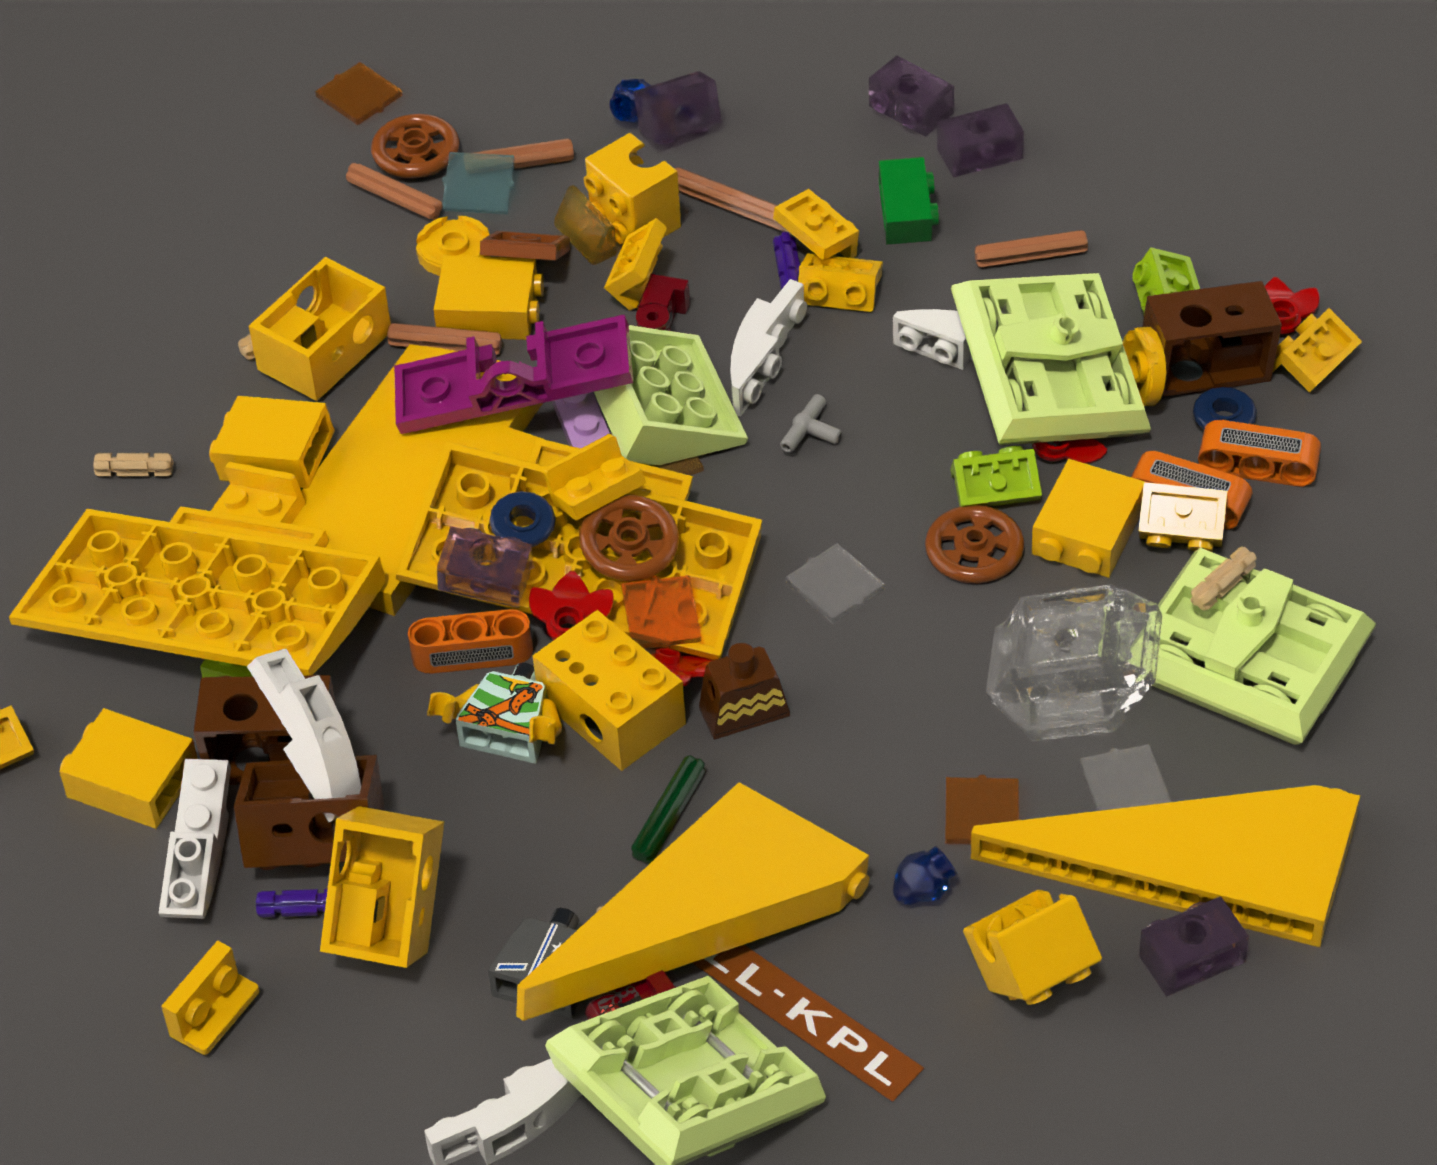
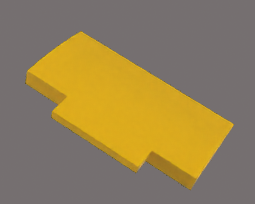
(378, 478)
(712, 548)
(203, 587)

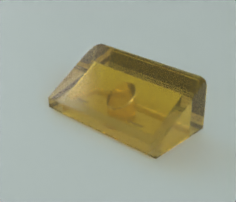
(586, 226)

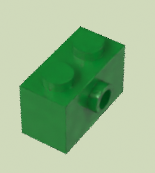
(906, 200)

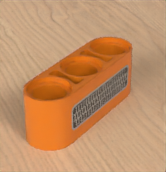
(1260, 452)
(1171, 470)
(470, 641)

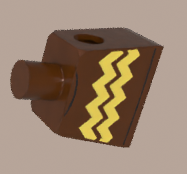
(741, 692)

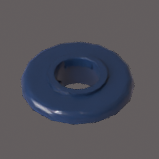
(1224, 399)
(527, 505)

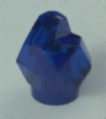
(623, 101)
(923, 877)

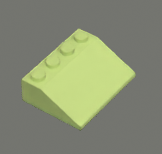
(673, 404)

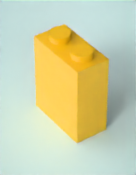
(489, 295)
(274, 436)
(1088, 518)
(127, 768)

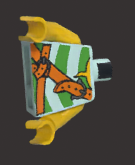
(502, 714)

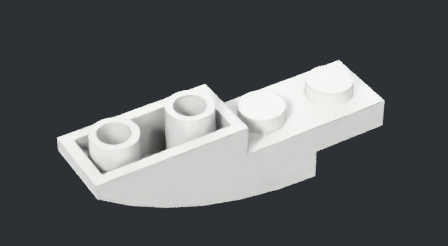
(932, 334)
(758, 342)
(307, 711)
(197, 841)
(500, 1126)

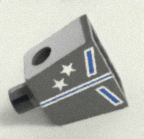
(526, 950)

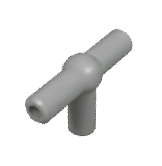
(806, 423)

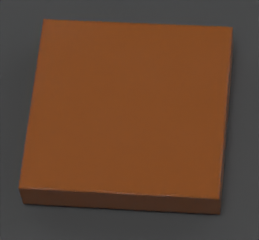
(525, 245)

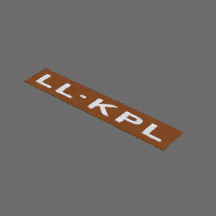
(813, 1019)

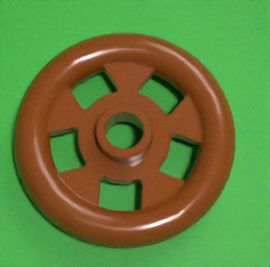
(414, 145)
(625, 567)
(988, 568)

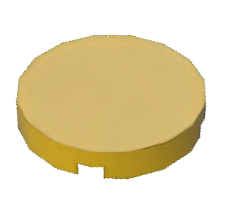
(449, 238)
(1147, 363)

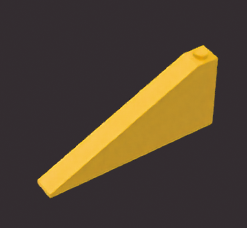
(1262, 852)
(719, 885)

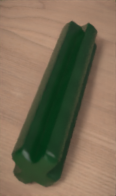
(668, 809)

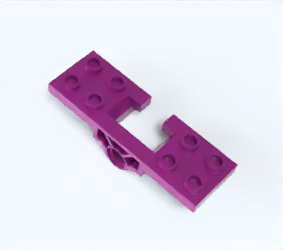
(568, 365)

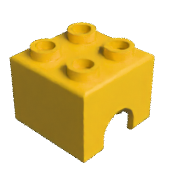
(629, 193)
(1033, 946)

